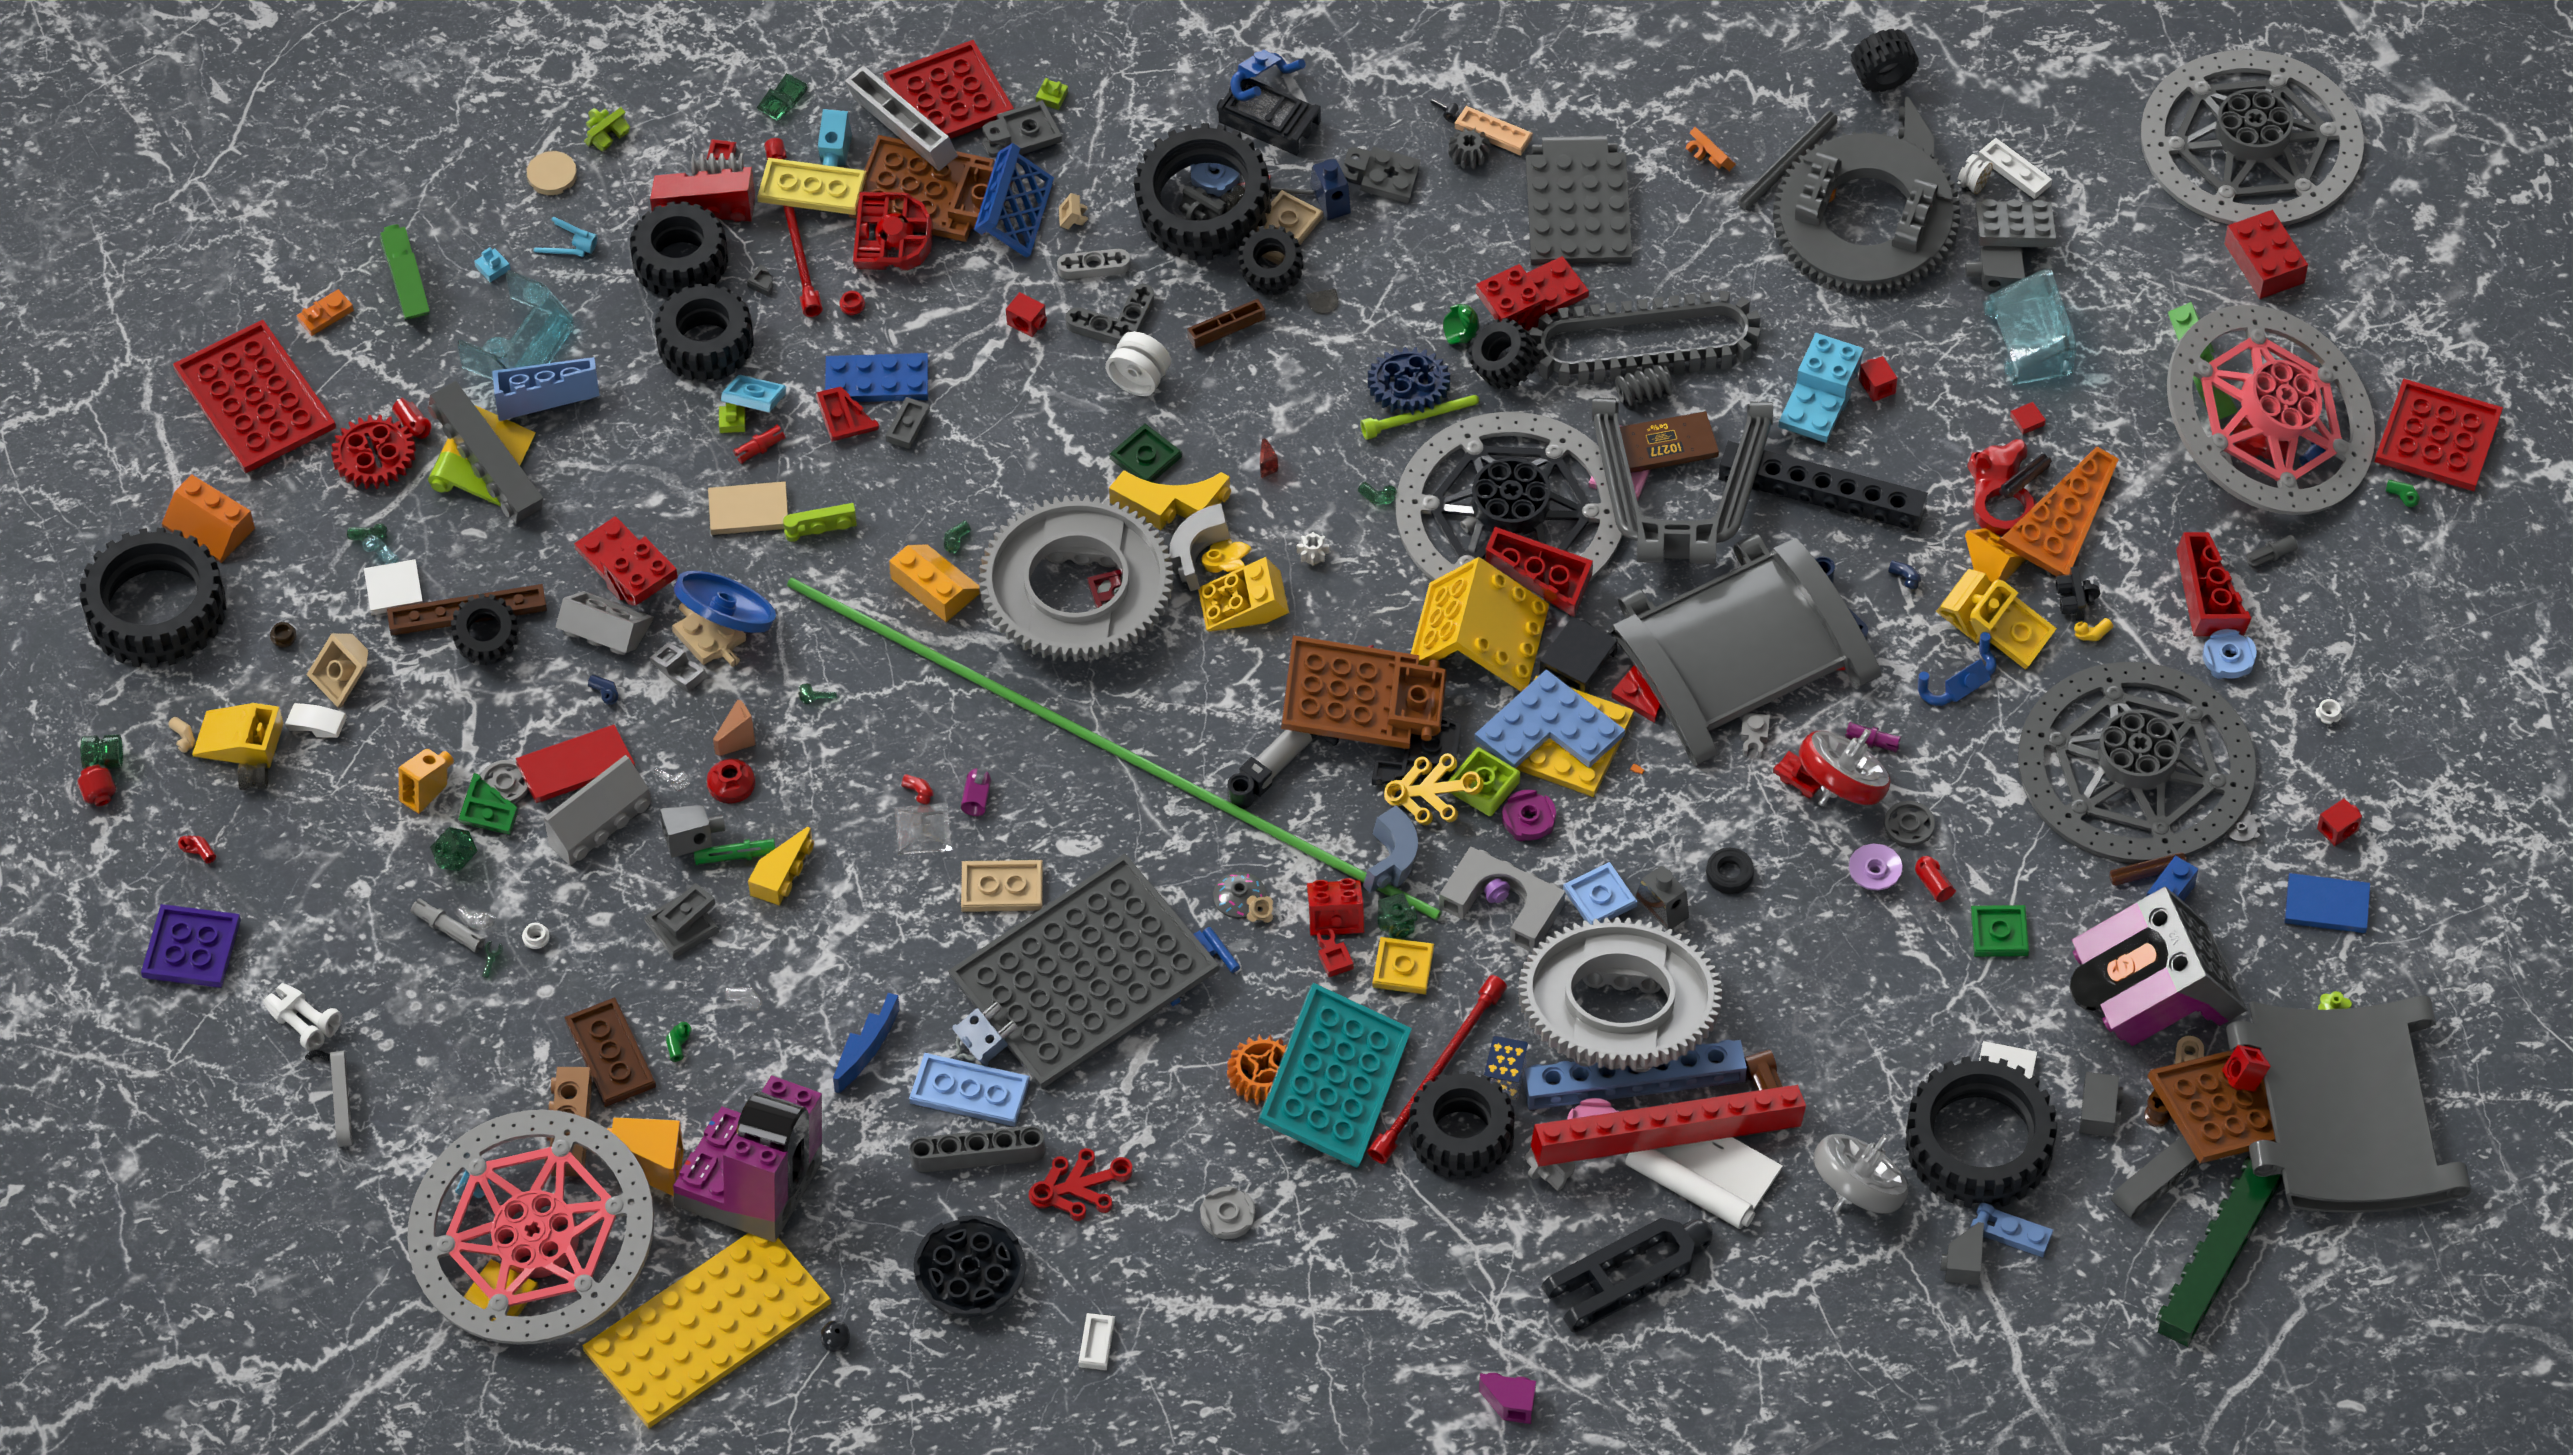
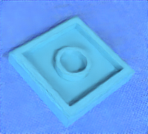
(753, 393)

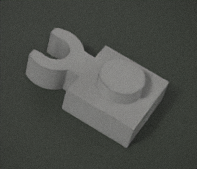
(1754, 732)

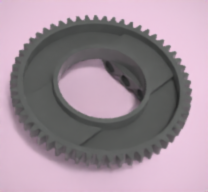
(1922, 233)

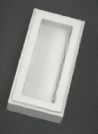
(1096, 1341)

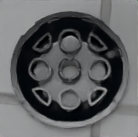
(967, 1244)

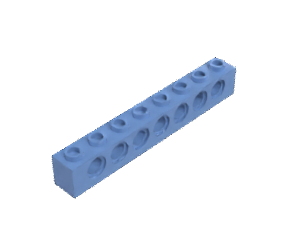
(1624, 1084)

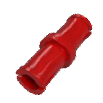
(759, 444)

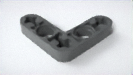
(1121, 325)

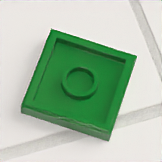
(1999, 930)

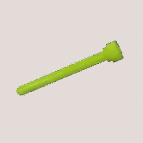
(1372, 427)

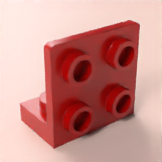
(1335, 907)

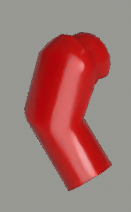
(919, 785)
(197, 845)

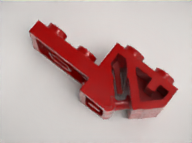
(1531, 294)
(628, 565)

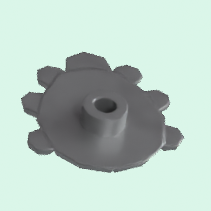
(2245, 828)

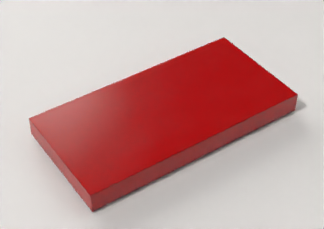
(571, 763)

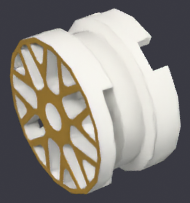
(1975, 174)

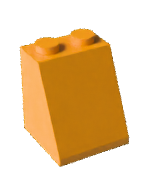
(656, 1146)

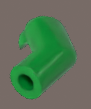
(2405, 491)
(676, 1039)

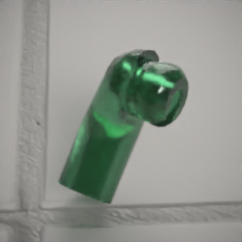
(1384, 496)
(362, 533)
(953, 536)

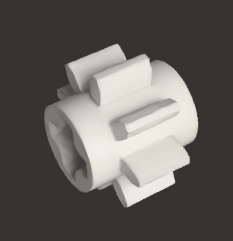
(1312, 548)

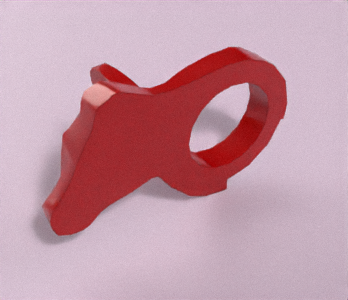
(1990, 471)

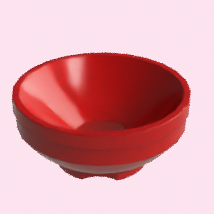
(730, 789)

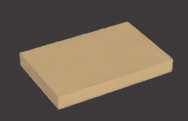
(1294, 217)
(747, 508)
(1002, 885)

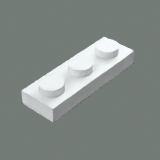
(2015, 168)

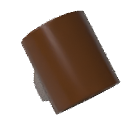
(1762, 1070)

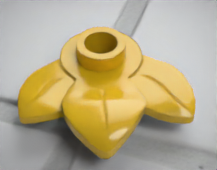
(1225, 556)

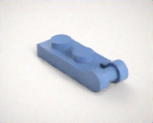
(2013, 1230)

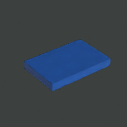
(2327, 903)

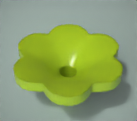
(2334, 1001)

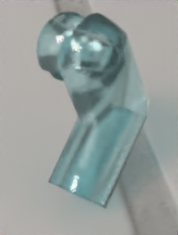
(375, 544)

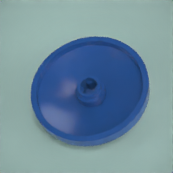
(724, 601)

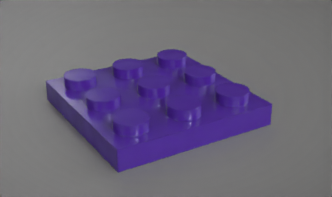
(191, 946)

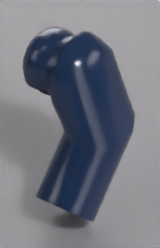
(606, 687)

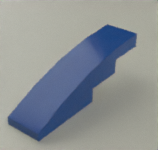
(862, 1048)

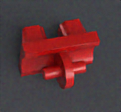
(1792, 772)

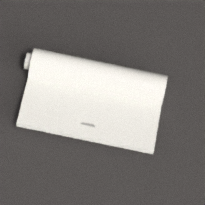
(1713, 1174)

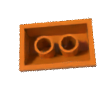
(209, 517)

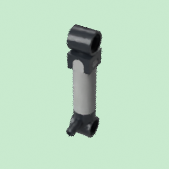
(1257, 774)

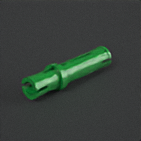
(703, 856)

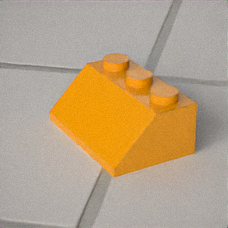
(932, 580)

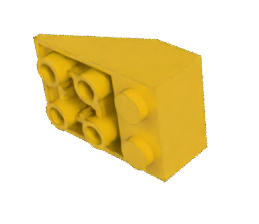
(1244, 597)
(240, 734)

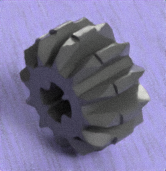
(1469, 148)

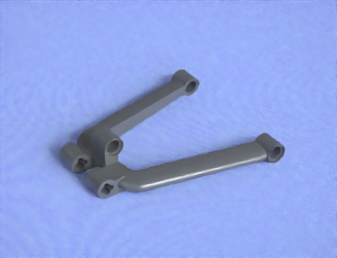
(1679, 538)

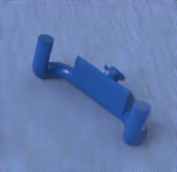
(1256, 65)
(1964, 681)

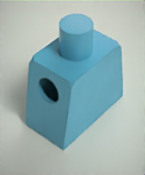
(834, 137)

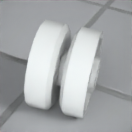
(1138, 363)

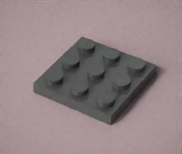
(2015, 223)

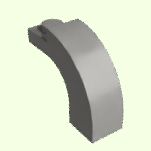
(1194, 535)

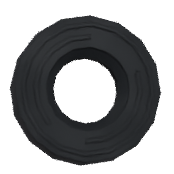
(1733, 856)

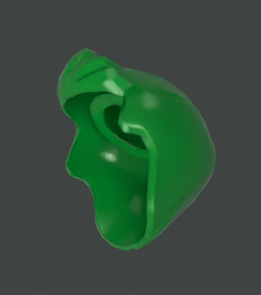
(1460, 324)

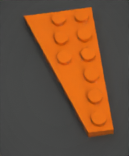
(2060, 521)

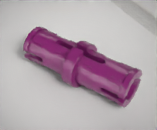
(1876, 738)

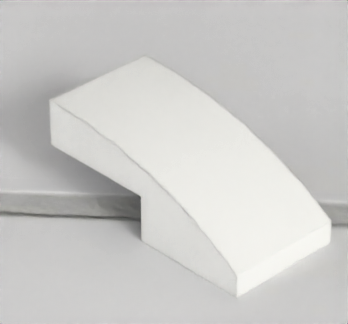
(314, 718)

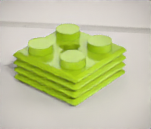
(1500, 780)

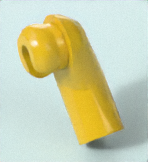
(2095, 633)

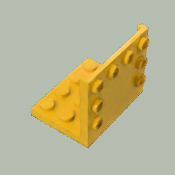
(1483, 618)

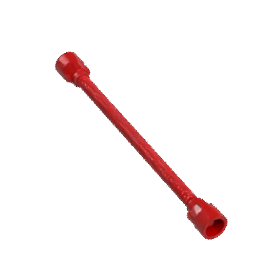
(810, 299)
(1489, 994)

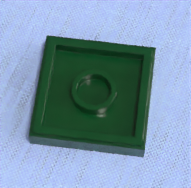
(1145, 454)

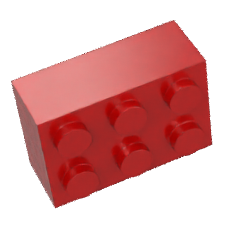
(2266, 254)

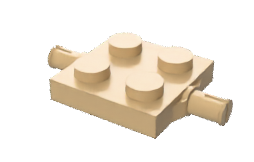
(707, 638)

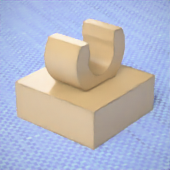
(1072, 212)

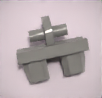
(1554, 1174)

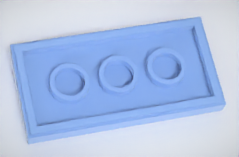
(969, 1089)

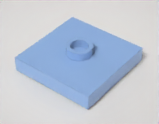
(1600, 894)

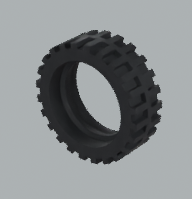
(1199, 147)
(143, 554)
(1987, 1081)

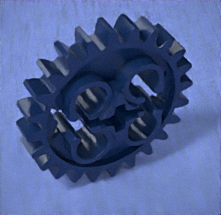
(1408, 372)

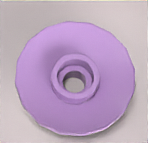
(1877, 858)

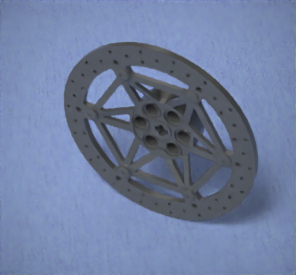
(2138, 752)

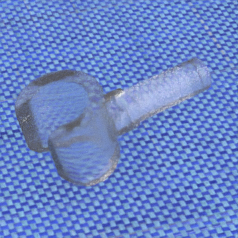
(678, 781)

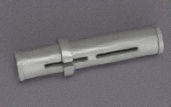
(439, 920)

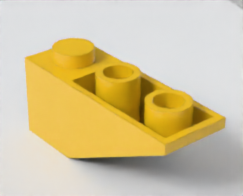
(776, 870)

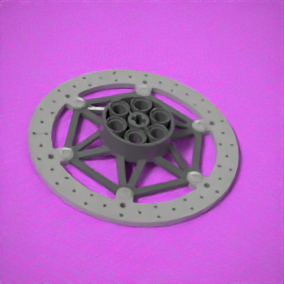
(2254, 129)

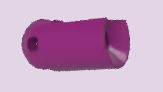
(975, 795)

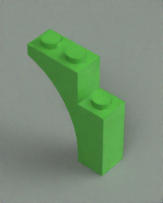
(404, 272)

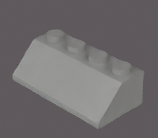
(597, 811)

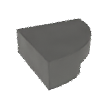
(761, 281)

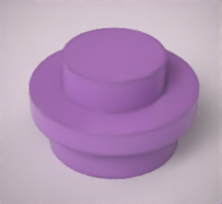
(1497, 891)

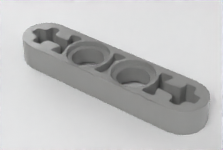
(341, 1098)

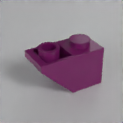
(1509, 1396)

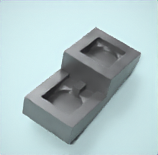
(677, 667)

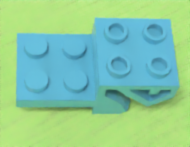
(1821, 387)

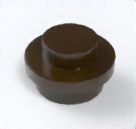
(283, 634)

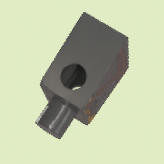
(1664, 897)

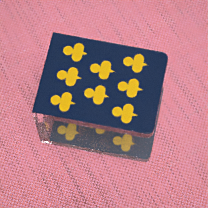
(1507, 1064)

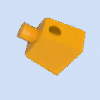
(423, 778)

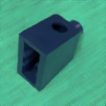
(1328, 180)

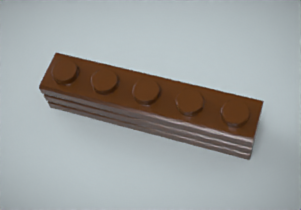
(1226, 323)

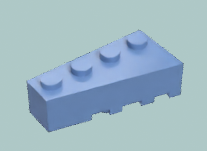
(543, 386)

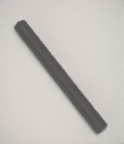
(1779, 168)

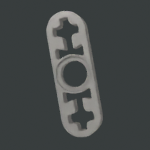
(1100, 256)

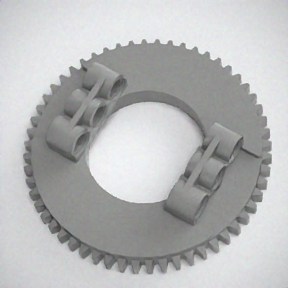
(1085, 535)
(1625, 958)

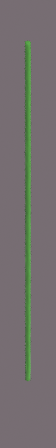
(1103, 743)

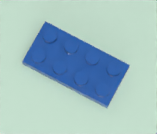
(879, 376)

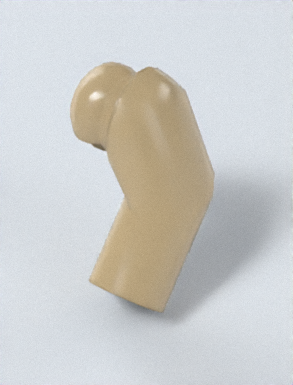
(185, 731)

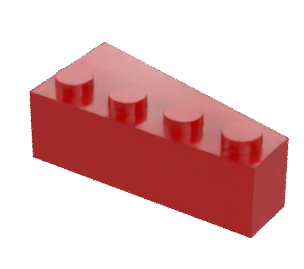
(2208, 587)

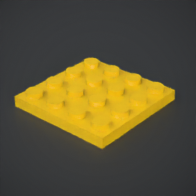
(1562, 768)

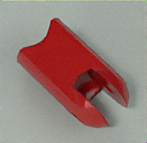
(412, 418)
(1934, 879)

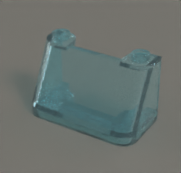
(2033, 328)

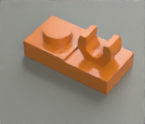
(1704, 144)
(325, 312)

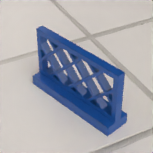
(998, 188)

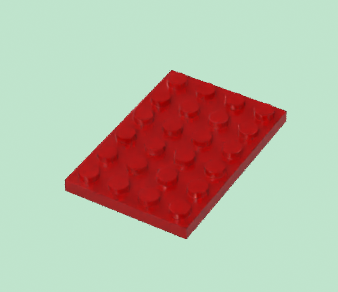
(254, 396)

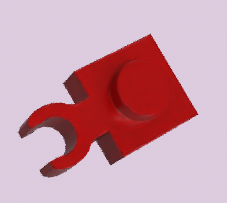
(1334, 956)

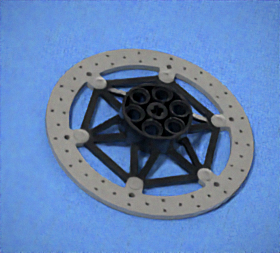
(1506, 495)

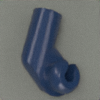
(1907, 571)

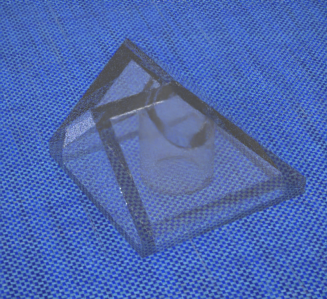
(922, 828)

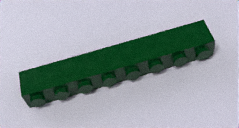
(2216, 1254)

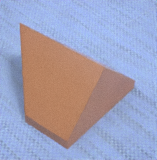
(735, 731)

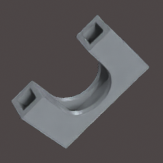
(1478, 869)

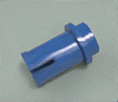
(2312, 452)

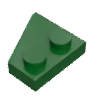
(487, 808)

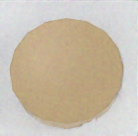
(551, 173)

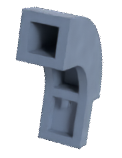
(1401, 840)

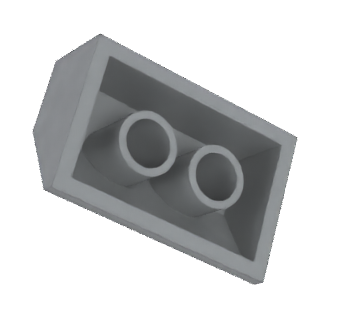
(603, 622)

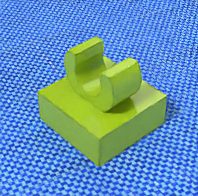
(1052, 93)
(731, 418)

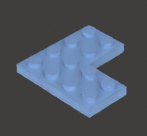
(1544, 712)

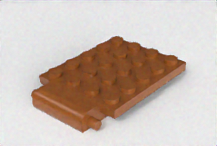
(949, 195)
(1362, 693)
(2209, 1111)

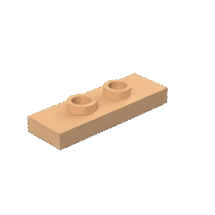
(1497, 131)

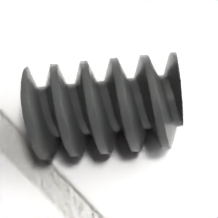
(1643, 384)

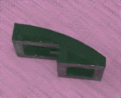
(783, 98)

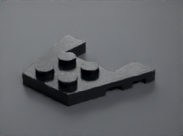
(1443, 743)

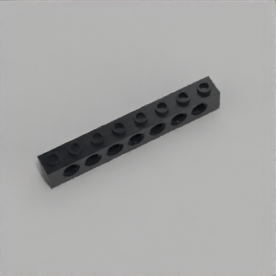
(1828, 486)

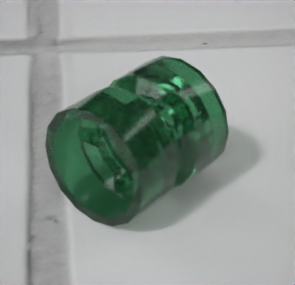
(102, 751)

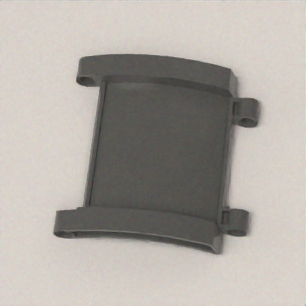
(1742, 640)
(2348, 1108)

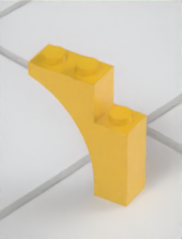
(1162, 502)

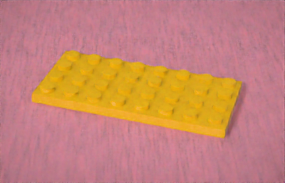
(705, 1326)

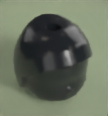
(835, 1336)

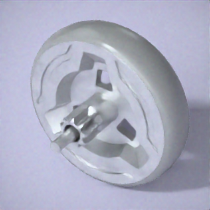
(1860, 1173)

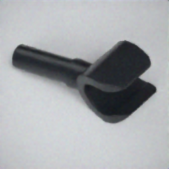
(1450, 113)

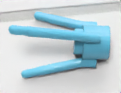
(582, 240)

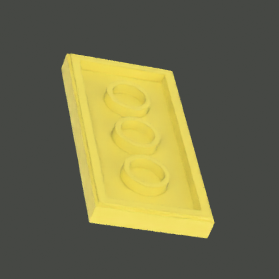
(811, 186)

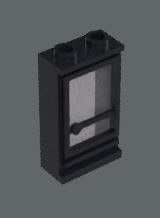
(1269, 117)

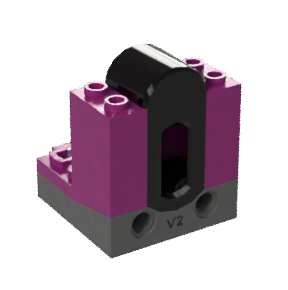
(755, 1161)

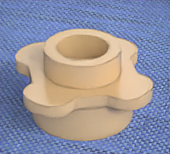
(1266, 905)

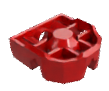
(877, 209)

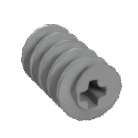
(715, 166)

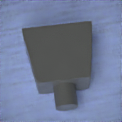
(1997, 267)
(689, 829)

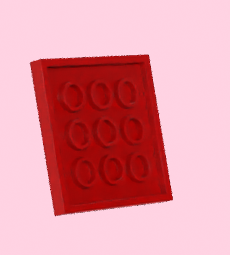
(951, 89)
(2438, 434)

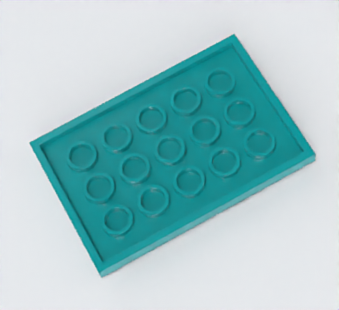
(1334, 1075)

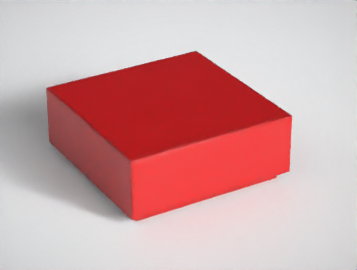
(719, 146)
(2027, 418)

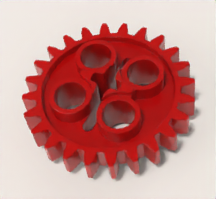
(390, 442)

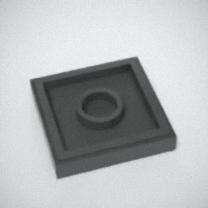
(695, 934)

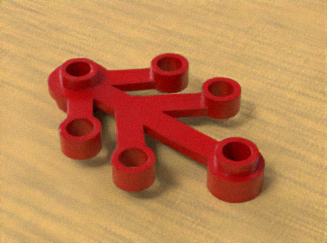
(1077, 1185)

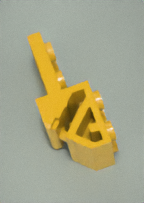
(1993, 608)

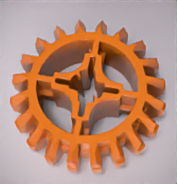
(1255, 1057)

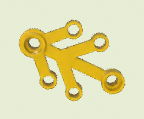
(1430, 787)

